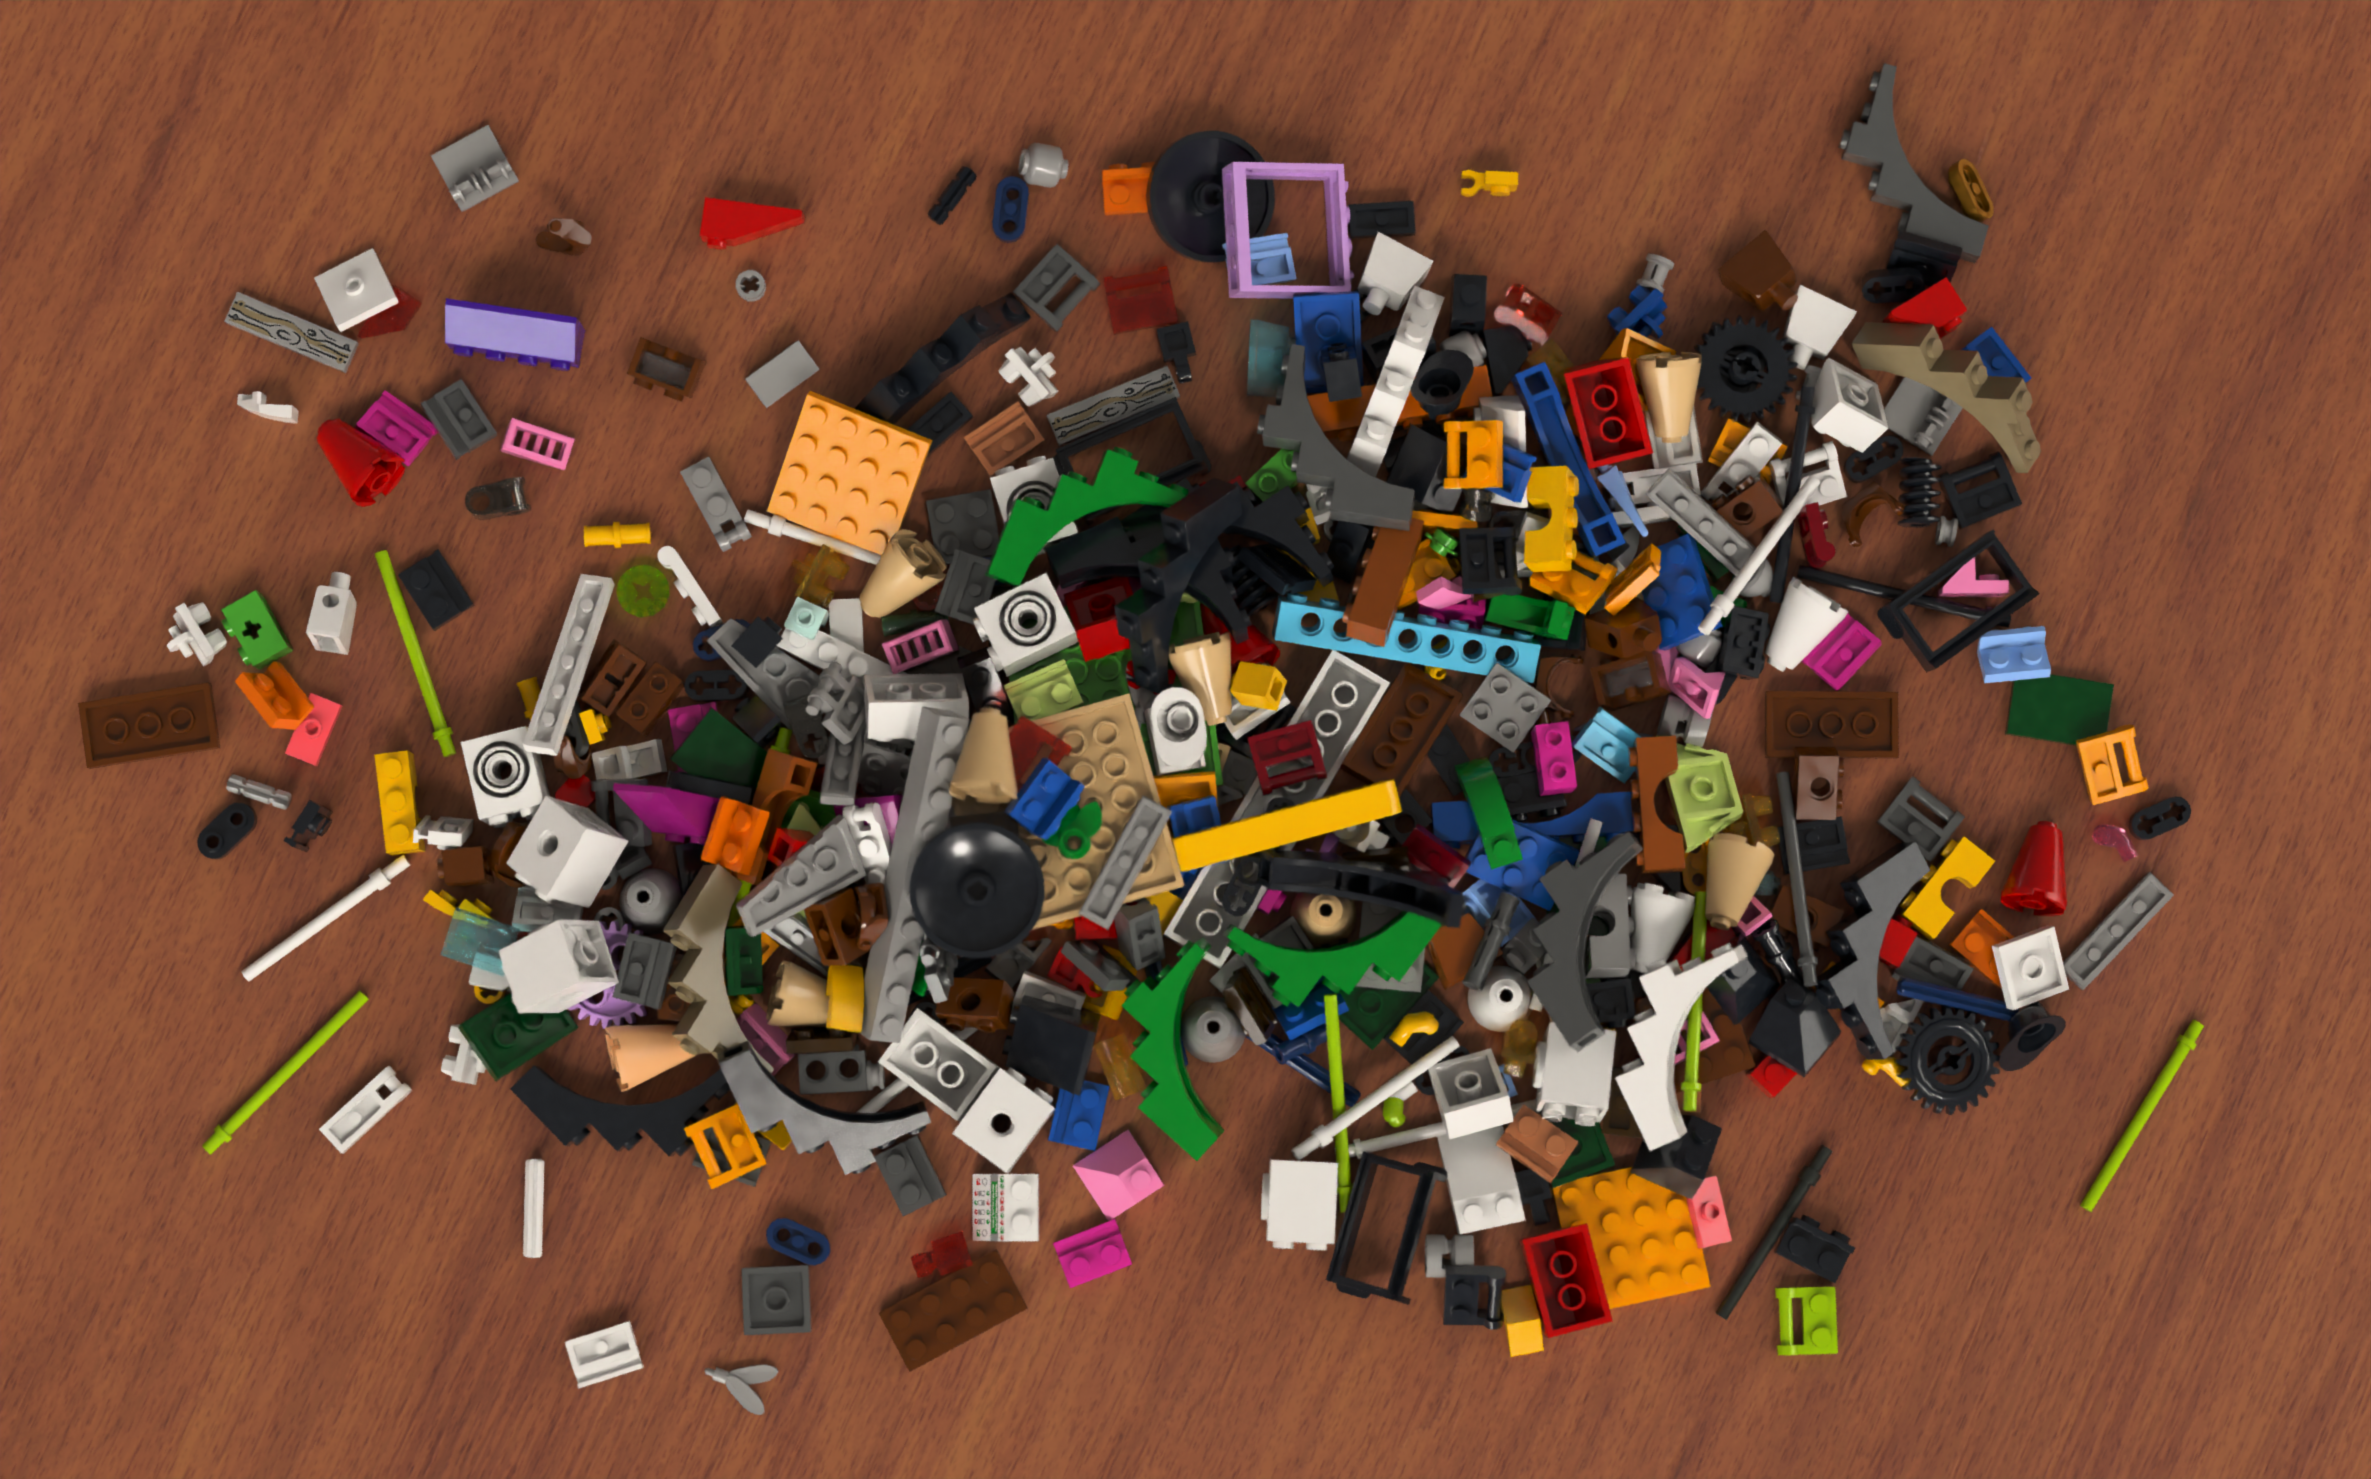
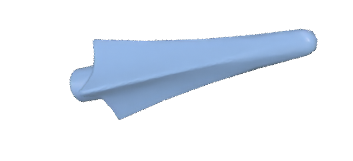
(1615, 483)

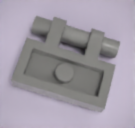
(844, 712)

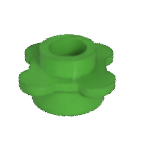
(1442, 542)

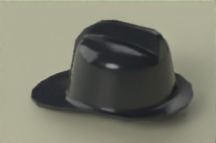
(1442, 382)
(2029, 1035)

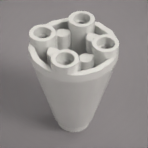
(1657, 922)

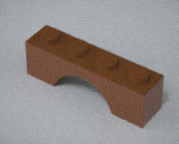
(1653, 762)
(780, 784)

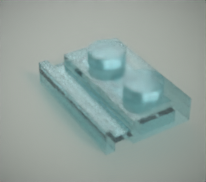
(478, 940)

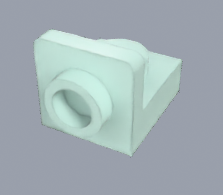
(806, 618)

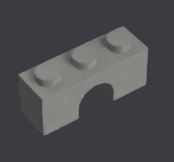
(1611, 954)

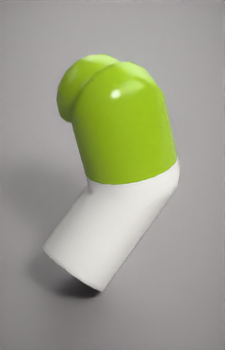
(1394, 1105)

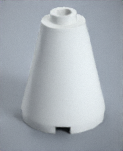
(1801, 624)
(1490, 1009)

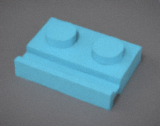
(1607, 743)

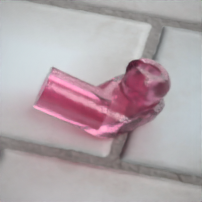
(2115, 837)

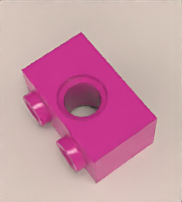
(1554, 758)

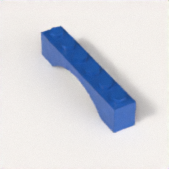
(1550, 424)
(1456, 825)

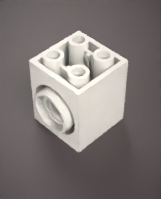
(1033, 481)
(1018, 647)
(510, 798)
(566, 853)
(558, 966)
(1572, 1081)
(1008, 1097)
(1300, 1203)

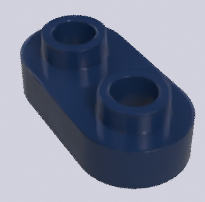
(1010, 210)
(798, 1241)

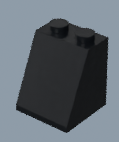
(1051, 1042)

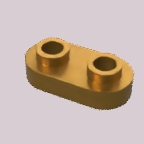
(1970, 190)

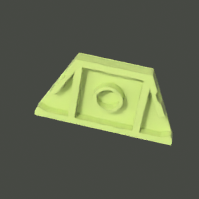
(1702, 794)

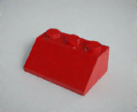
(1608, 411)
(1566, 1280)

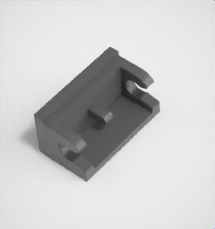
(1140, 933)

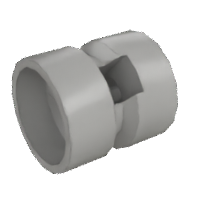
(1672, 722)
(1460, 1249)

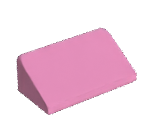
(766, 1039)

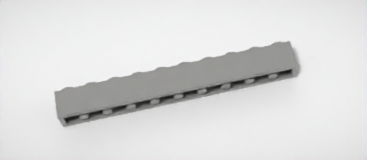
(920, 819)

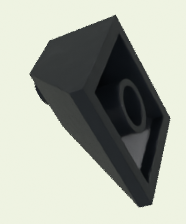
(1743, 984)
(1795, 1028)

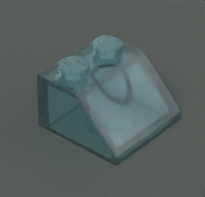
(1266, 350)

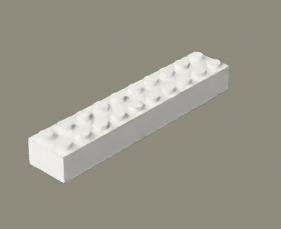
(1339, 710)

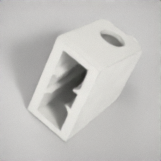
(1391, 274)
(1814, 325)
(332, 615)

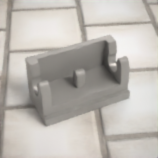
(782, 374)

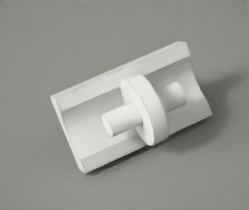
(1021, 364)
(189, 621)
(1363, 836)
(466, 1064)

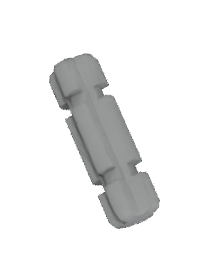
(258, 791)

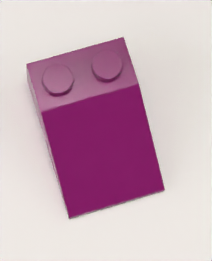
(670, 811)

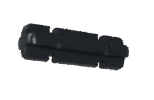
(952, 195)

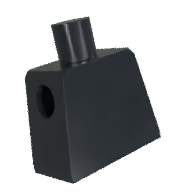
(1467, 304)

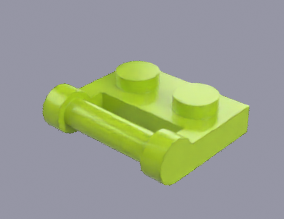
(1817, 1319)

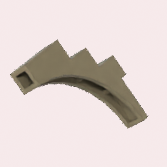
(1959, 375)
(699, 978)

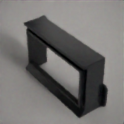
(1199, 464)
(1900, 625)
(1411, 1234)

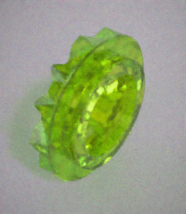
(642, 575)

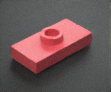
(315, 730)
(1709, 1215)

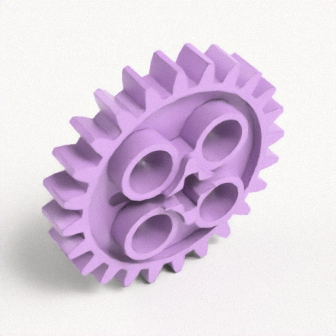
(611, 1008)

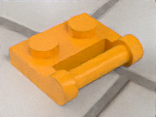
(1483, 454)
(1574, 586)
(2101, 766)
(736, 1143)

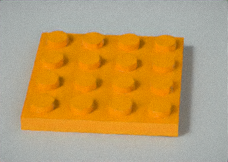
(848, 474)
(1637, 1234)

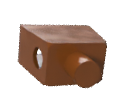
(1454, 950)

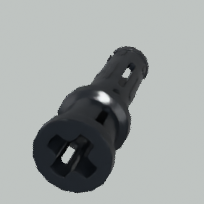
(1778, 951)

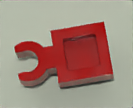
(1071, 976)

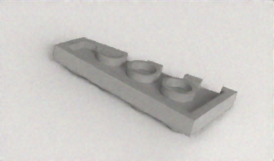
(775, 679)
(808, 876)

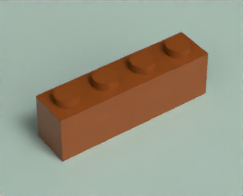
(1382, 583)

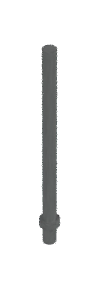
(1807, 959)

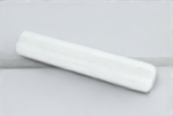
(533, 1208)

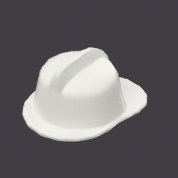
(1178, 727)

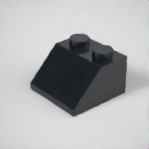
(1423, 466)
(1680, 1163)

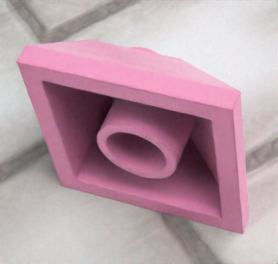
(1118, 1175)

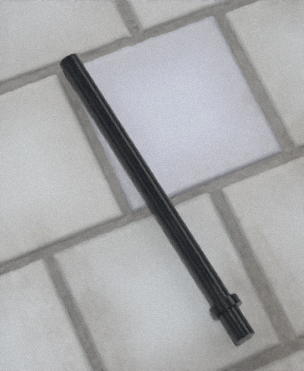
(1793, 486)
(1890, 593)

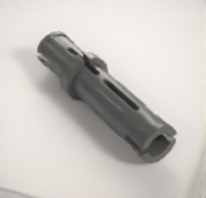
(1496, 929)

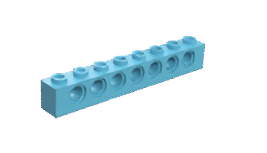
(1521, 661)

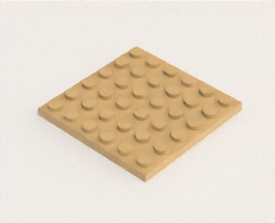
(1116, 773)

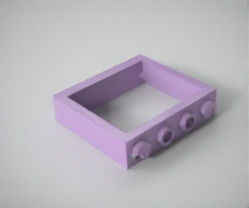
(1237, 226)

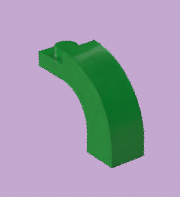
(1530, 615)
(1489, 811)

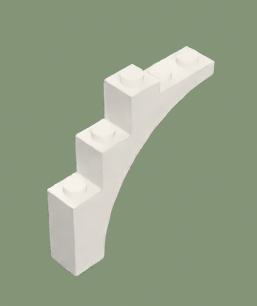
(1395, 380)
(1650, 1084)

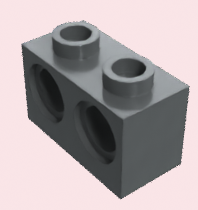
(833, 1080)

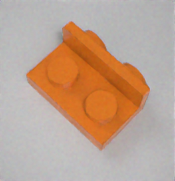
(1125, 188)
(276, 696)
(735, 835)

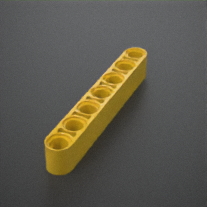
(1287, 825)

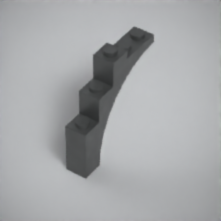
(1896, 182)
(1355, 494)
(1564, 935)

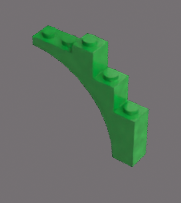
(1031, 527)
(1297, 970)
(1173, 1101)

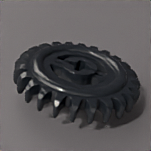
(1772, 383)
(1923, 1078)

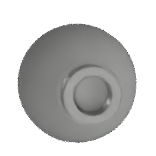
(1760, 582)

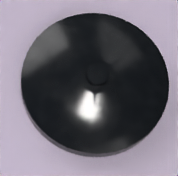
(1188, 197)
(977, 890)

